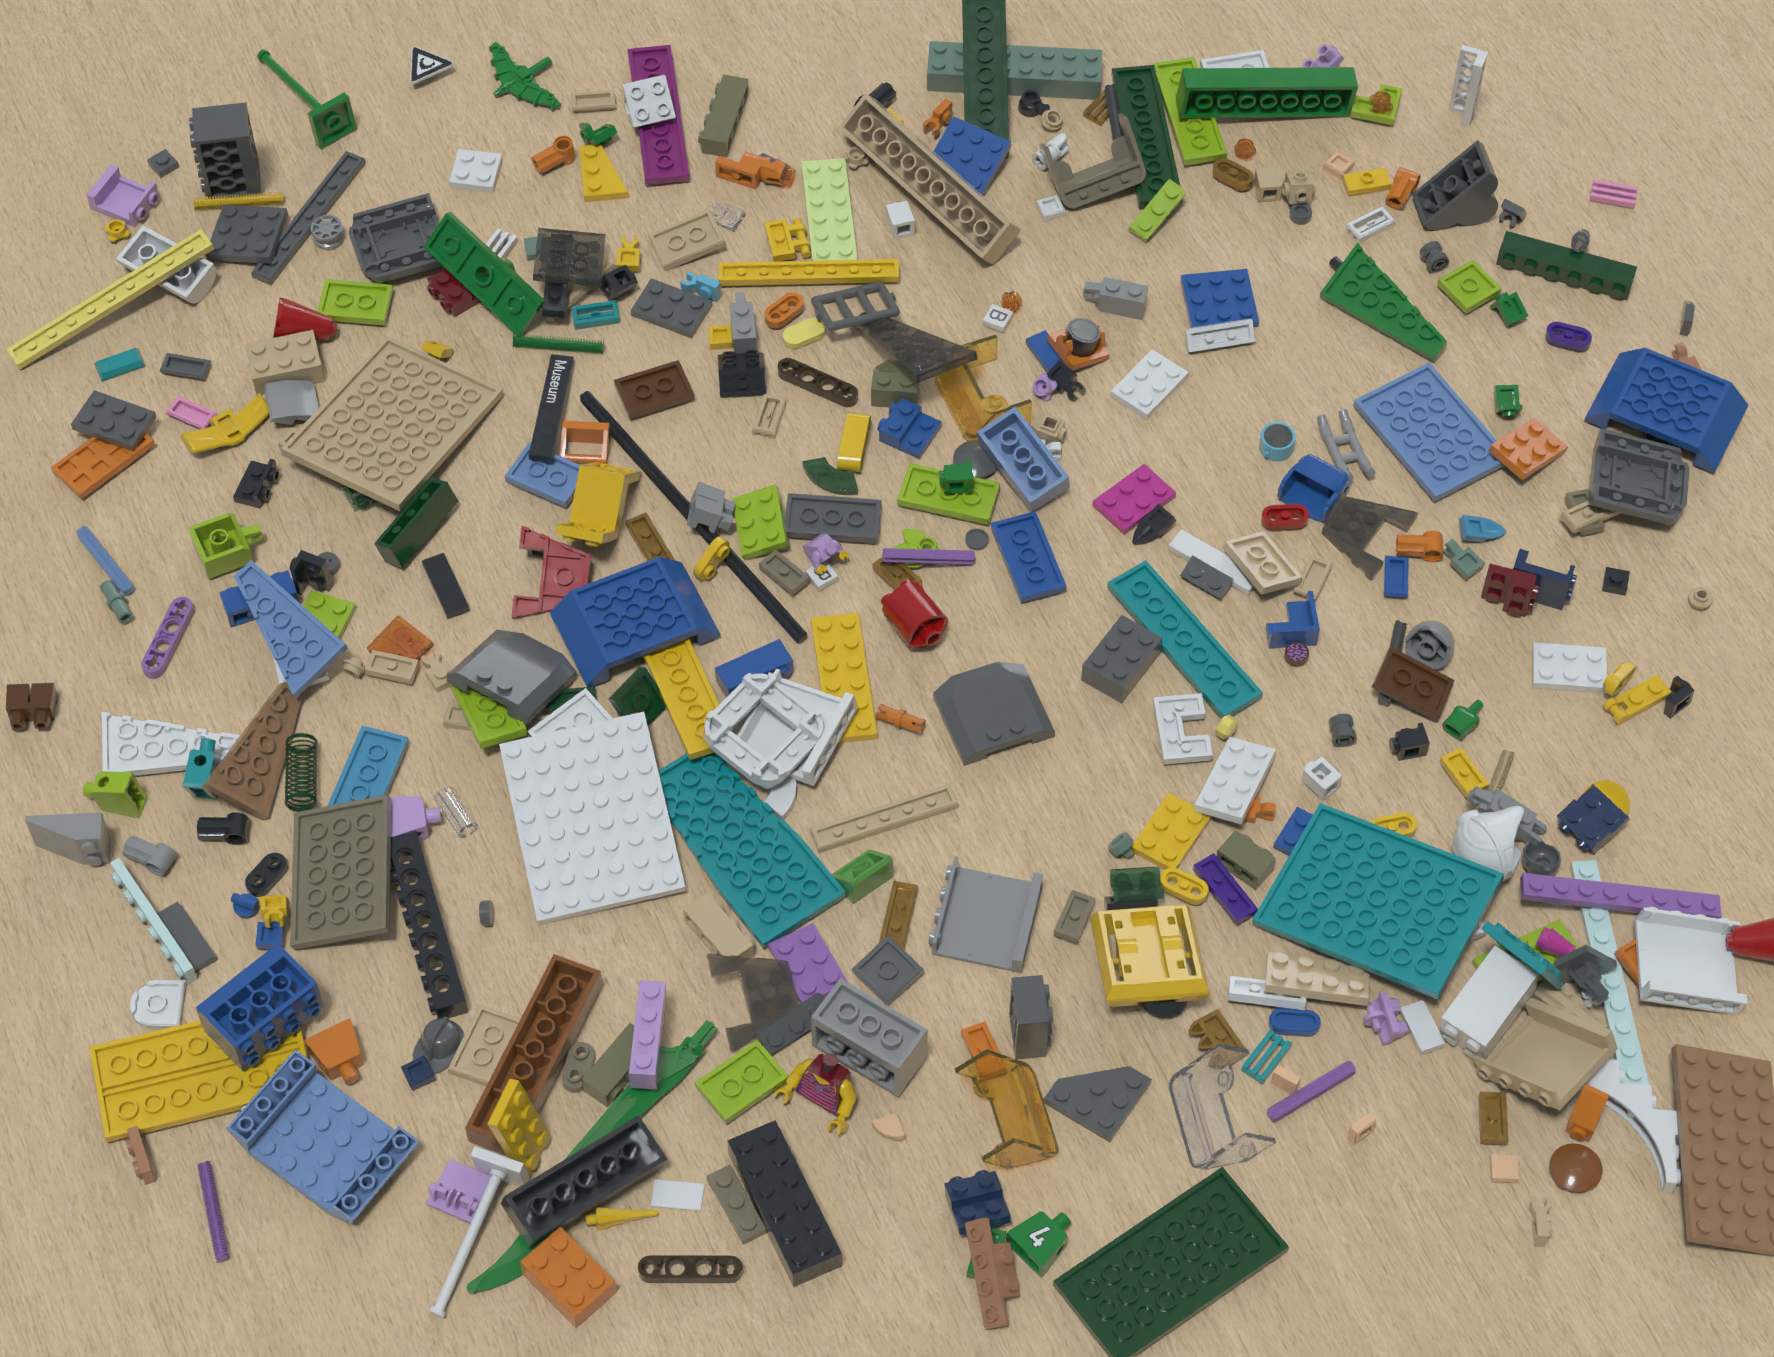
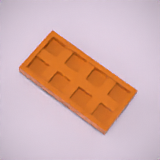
(96, 463)

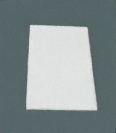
(677, 1194)

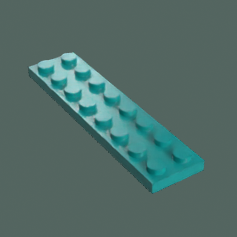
(1185, 640)

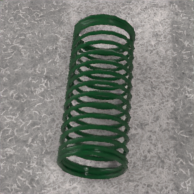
(299, 752)

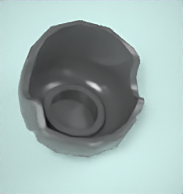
(1541, 858)

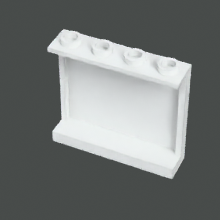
(767, 731)

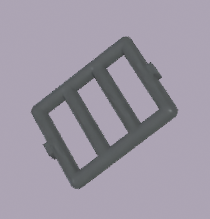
(860, 292)

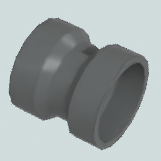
(1434, 256)
(1343, 734)

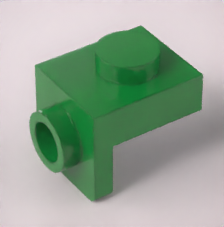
(600, 135)
(1507, 400)

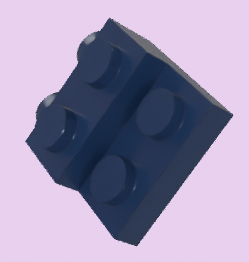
(1592, 819)
(976, 1199)

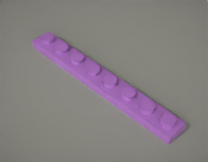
(1616, 896)

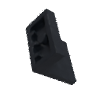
(741, 373)

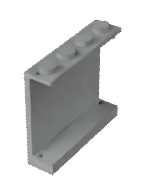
(985, 918)

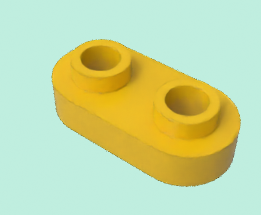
(711, 558)
(1621, 676)
(1395, 821)
(1184, 886)

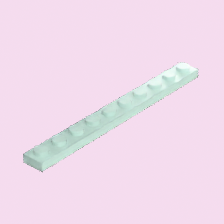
(1617, 1007)

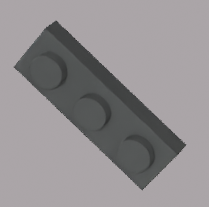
(789, 1025)

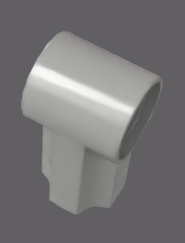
(154, 857)

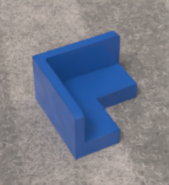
(1301, 625)

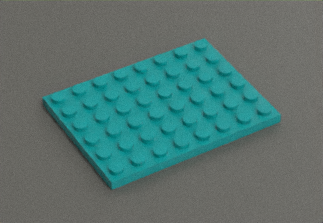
(1378, 900)

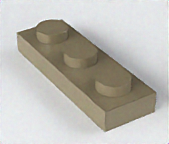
(736, 1204)

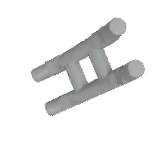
(1348, 437)

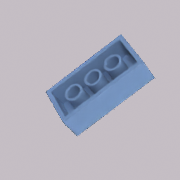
(1023, 459)

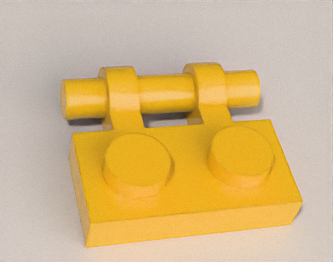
(780, 240)

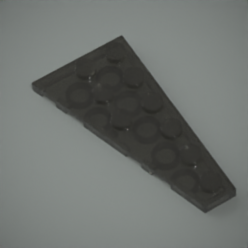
(915, 350)

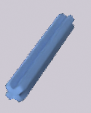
(105, 560)

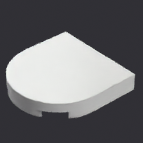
(158, 1004)

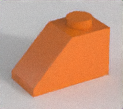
(1586, 1113)

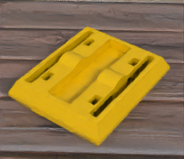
(1149, 955)

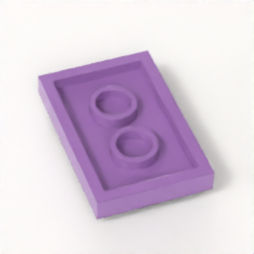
(809, 962)

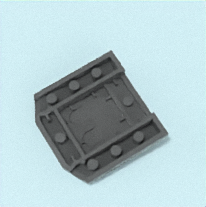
(393, 238)
(1638, 477)
(514, 673)
(991, 710)

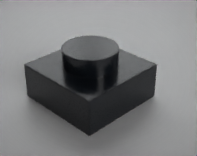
(1615, 581)

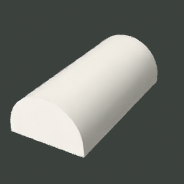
(189, 283)

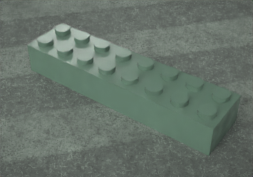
(1046, 70)

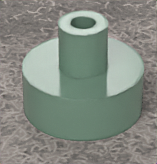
(1121, 845)

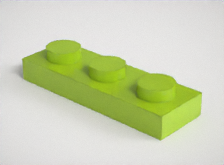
(1157, 210)

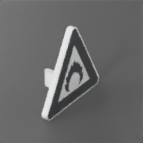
(426, 65)

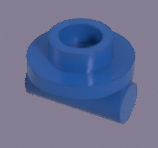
(244, 904)

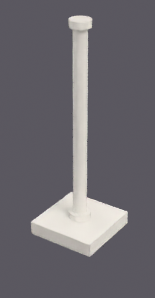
(500, 1169)

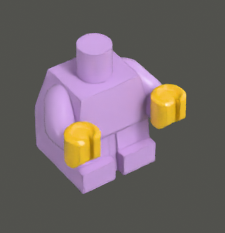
(821, 549)

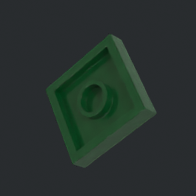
(638, 695)

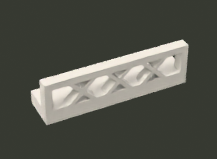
(1473, 83)

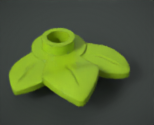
(916, 540)

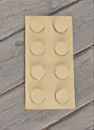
(1316, 978)

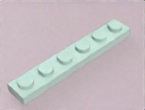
(156, 929)

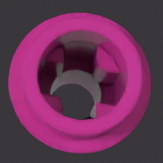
(1554, 943)

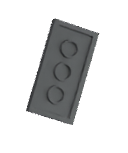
(836, 516)

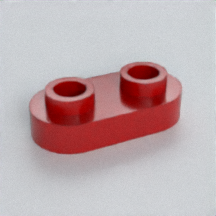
(1284, 515)

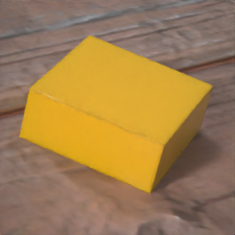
(720, 337)

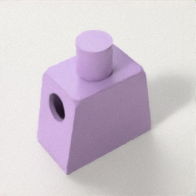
(410, 816)

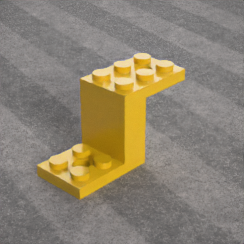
(598, 503)

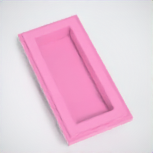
(190, 412)

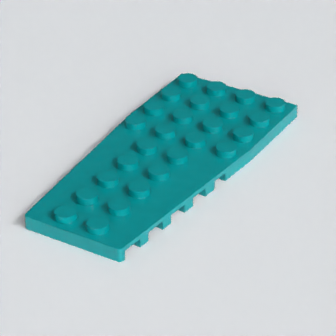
(745, 848)

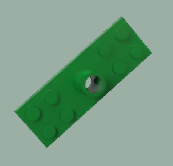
(484, 273)

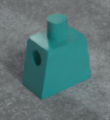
(199, 768)

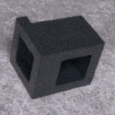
(618, 283)
(1410, 743)

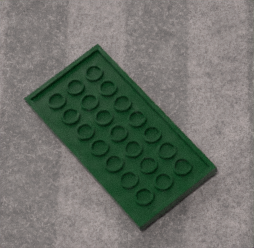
(1170, 1266)

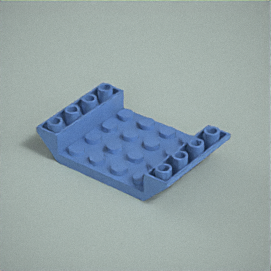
(320, 1139)

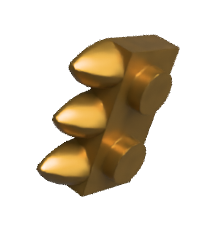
(1214, 1031)

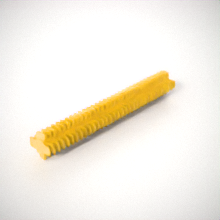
(238, 201)

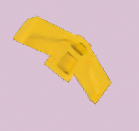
(227, 427)

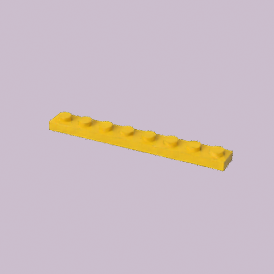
(808, 272)

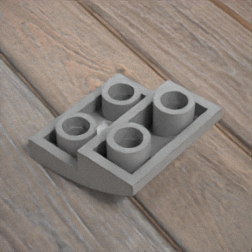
(290, 400)

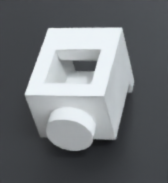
(1321, 778)

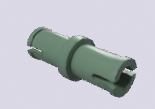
(116, 601)

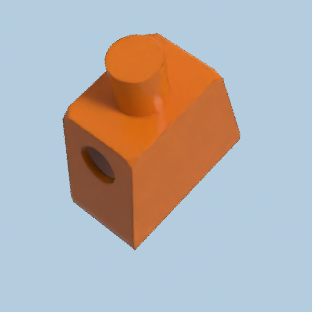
(337, 1051)

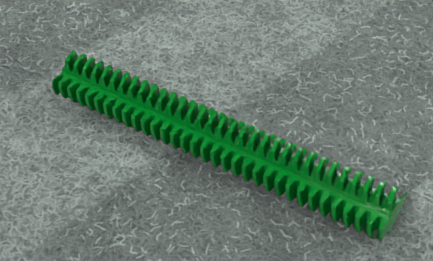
(563, 345)

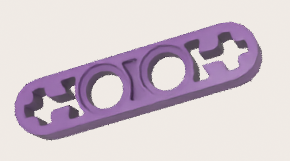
(164, 636)

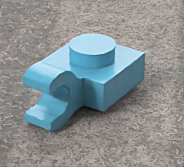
(705, 286)

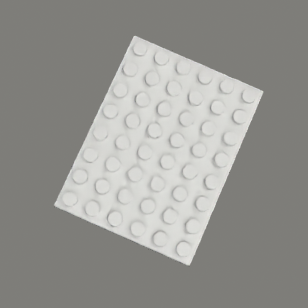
(591, 818)

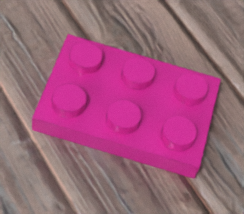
(1133, 498)

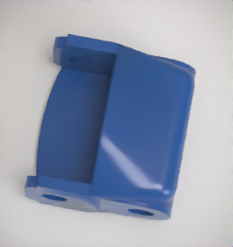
(1315, 486)

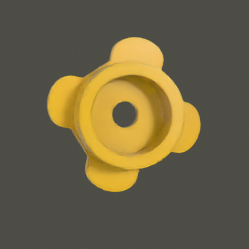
(116, 230)

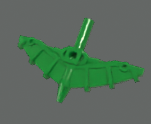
(519, 79)

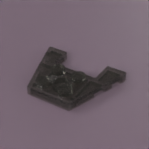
(1357, 523)
(766, 990)

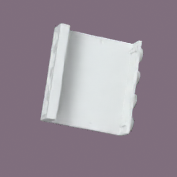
(1686, 961)

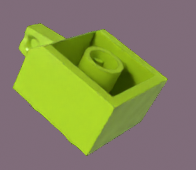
(223, 544)

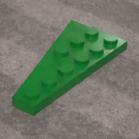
(1377, 301)

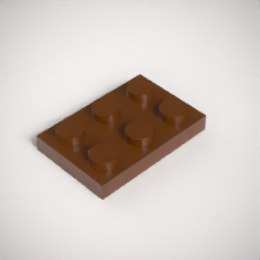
(654, 389)
(1413, 683)

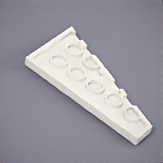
(153, 745)

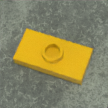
(1366, 181)

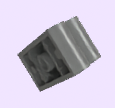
(1459, 191)

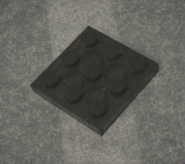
(569, 257)

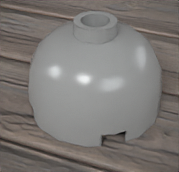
(1430, 644)

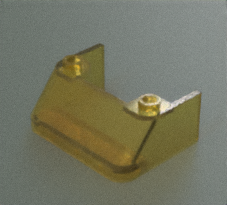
(964, 398)
(1016, 1106)

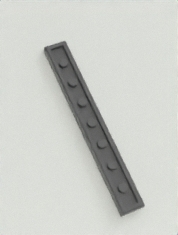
(317, 205)

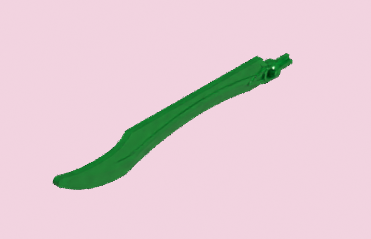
(632, 1102)

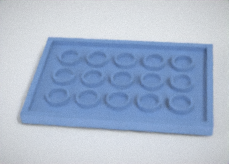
(1430, 431)

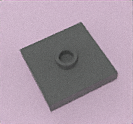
(887, 970)

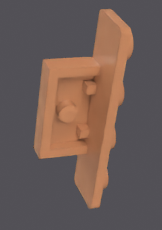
(992, 1271)

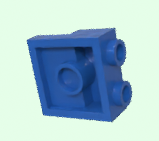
(908, 428)

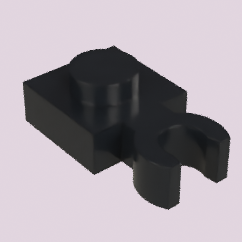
(1065, 379)

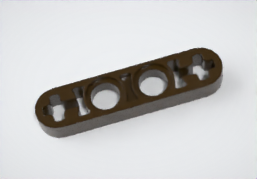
(815, 385)
(690, 1264)

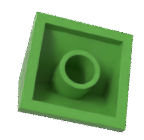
(864, 874)

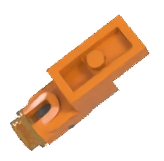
(754, 169)

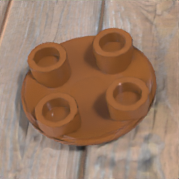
(1576, 1168)

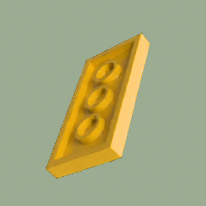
(519, 1126)

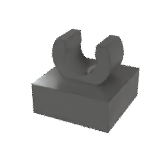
(1512, 210)

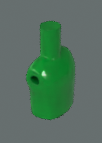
(1463, 720)

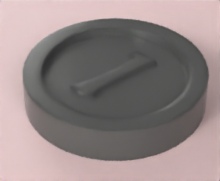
(976, 539)

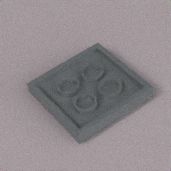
(247, 234)

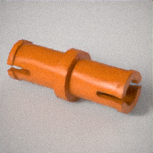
(900, 718)

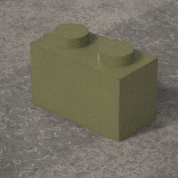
(1246, 859)

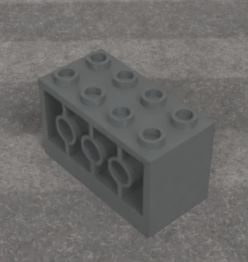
(225, 150)

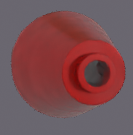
(297, 318)
(1753, 940)

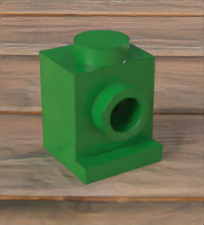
(957, 478)

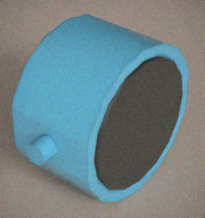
(1277, 441)

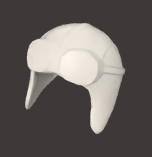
(1489, 838)

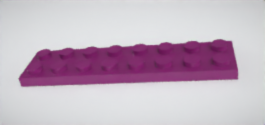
(660, 142)

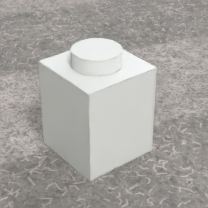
(900, 220)

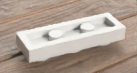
(1219, 335)
(1252, 991)

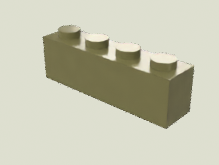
(724, 115)

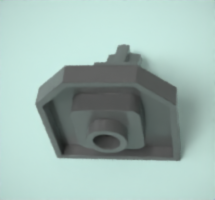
(1585, 968)

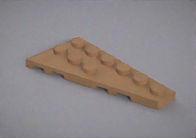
(255, 761)

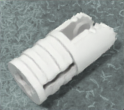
(1057, 150)

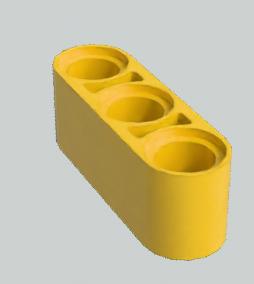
(853, 442)

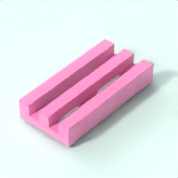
(1613, 193)

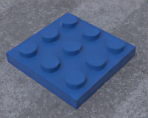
(972, 152)
(1218, 297)

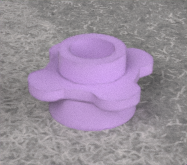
(1038, 386)

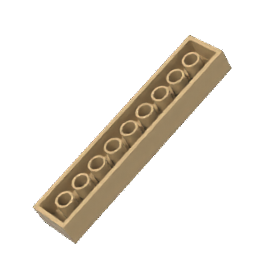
(929, 179)

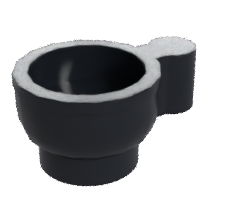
(1031, 104)

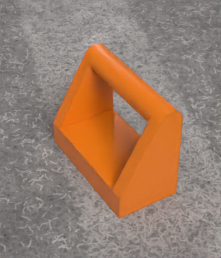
(585, 433)

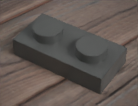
(1207, 577)

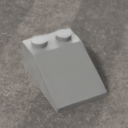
(73, 836)

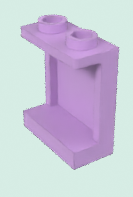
(122, 197)

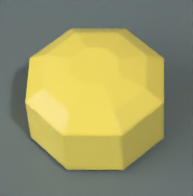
(1226, 727)

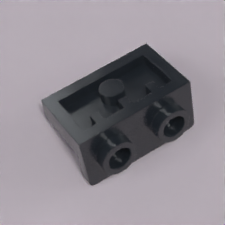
(256, 483)
(310, 570)

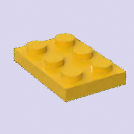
(1170, 833)

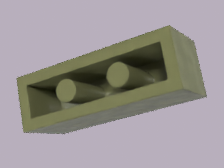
(611, 1071)

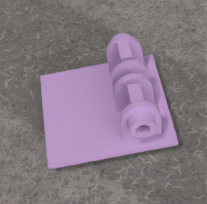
(458, 1190)

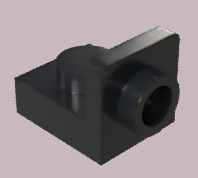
(1679, 698)

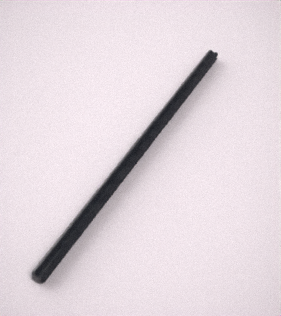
(682, 505)

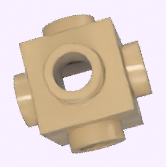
(1298, 187)

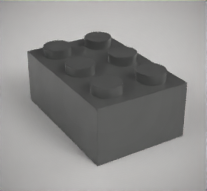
(1121, 659)
(1030, 1016)

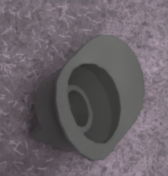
(439, 1043)

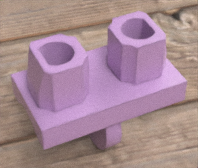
(1328, 57)
(1382, 1018)

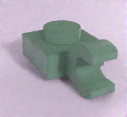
(1463, 561)

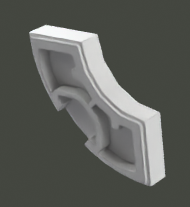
(782, 797)

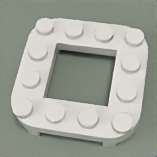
(785, 705)

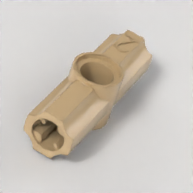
(1572, 1004)

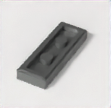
(187, 936)

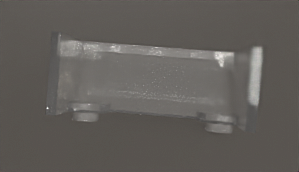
(1203, 1113)

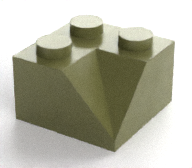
(891, 385)

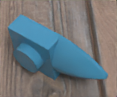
(1479, 528)

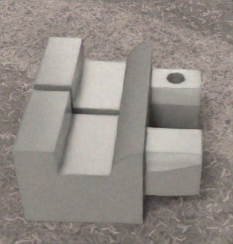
(710, 508)

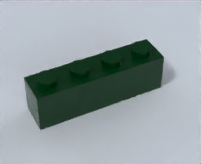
(416, 522)

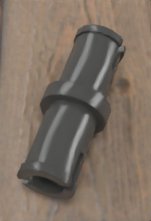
(1580, 240)

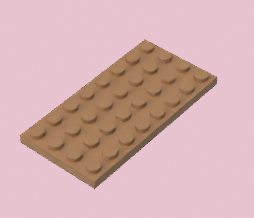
(1726, 1148)

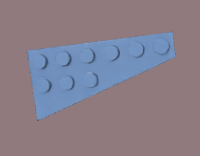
(294, 636)

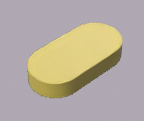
(803, 333)

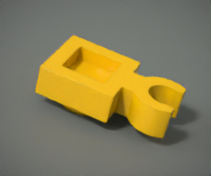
(629, 254)
(273, 909)

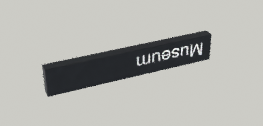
(551, 408)

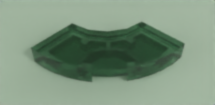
(829, 478)

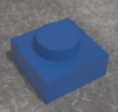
(269, 937)

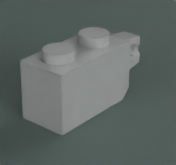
(1118, 297)
(742, 324)

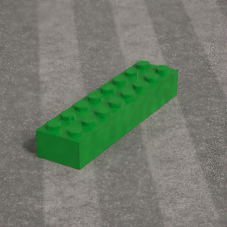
(1266, 92)

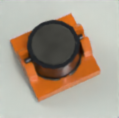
(1079, 342)

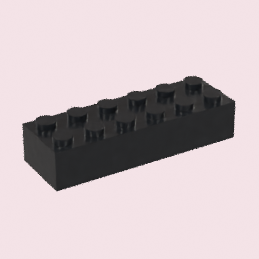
(583, 1181)
(784, 1203)

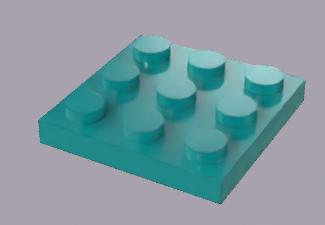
(1524, 953)

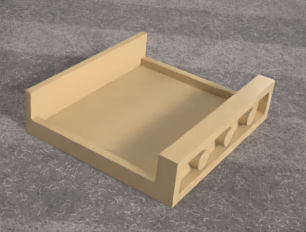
(1548, 1055)

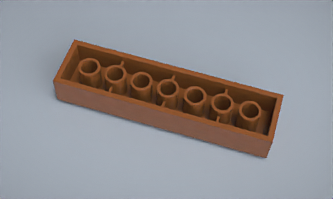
(539, 1041)

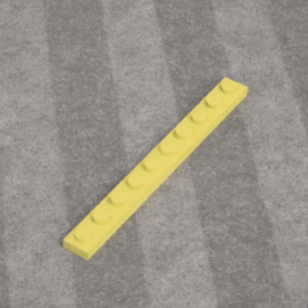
(110, 299)

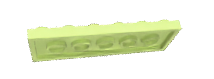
(829, 210)

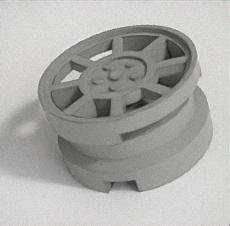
(327, 234)

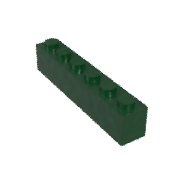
(1566, 265)

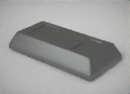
(185, 366)

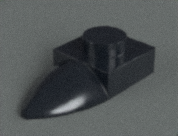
(1153, 524)

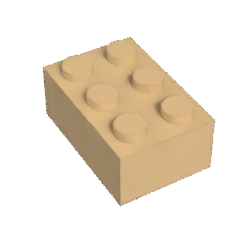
(284, 359)

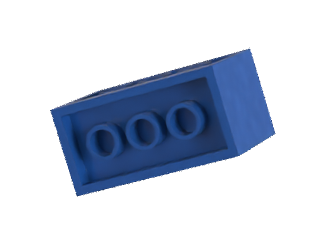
(260, 1007)

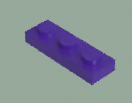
(1225, 889)

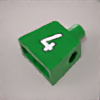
(1039, 1240)

